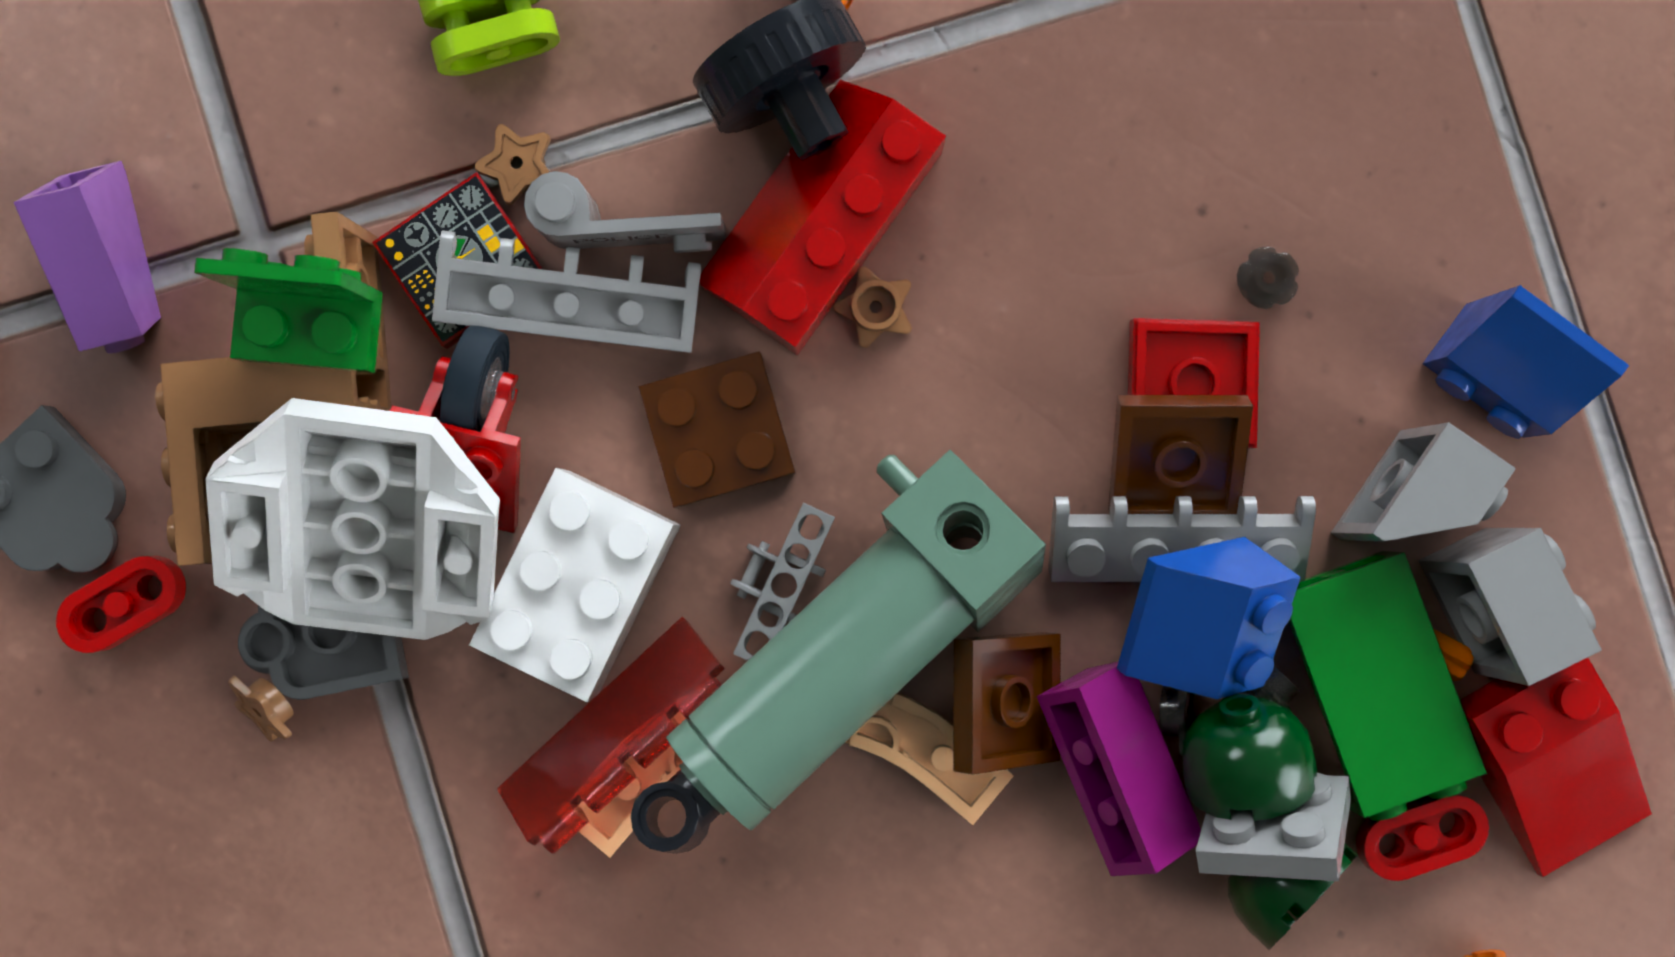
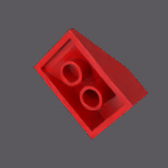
(1557, 763)

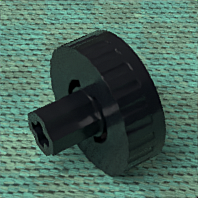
(782, 73)

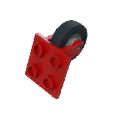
(474, 404)

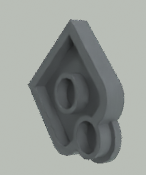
(56, 497)
(318, 660)

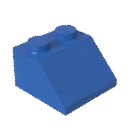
(1521, 363)
(1209, 619)

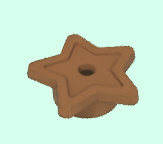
(510, 146)
(870, 290)
(264, 706)

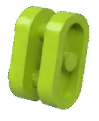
(491, 42)

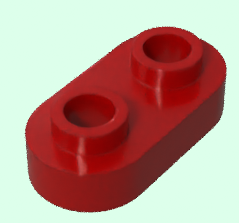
(124, 600)
(1418, 838)

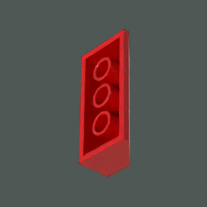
(822, 217)

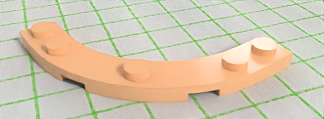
(898, 732)

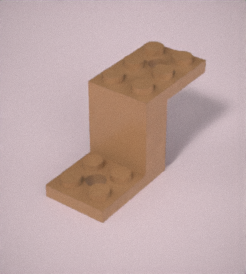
(221, 400)

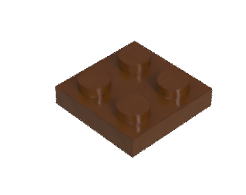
(717, 429)
(1180, 449)
(996, 701)

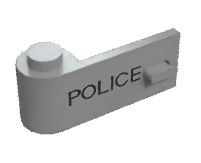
(571, 218)

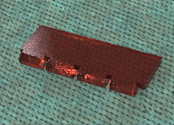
(622, 721)

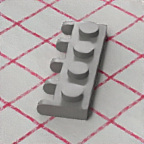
(565, 301)
(1118, 543)

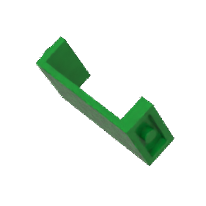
(1383, 685)

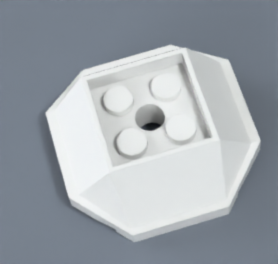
(354, 522)

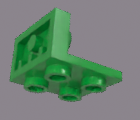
(298, 312)

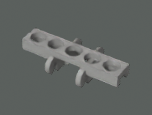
(767, 595)

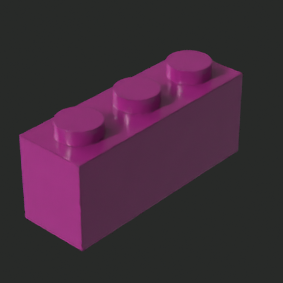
(1121, 770)

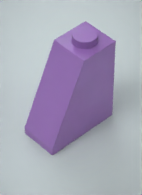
(93, 256)

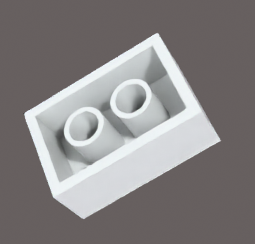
(575, 584)

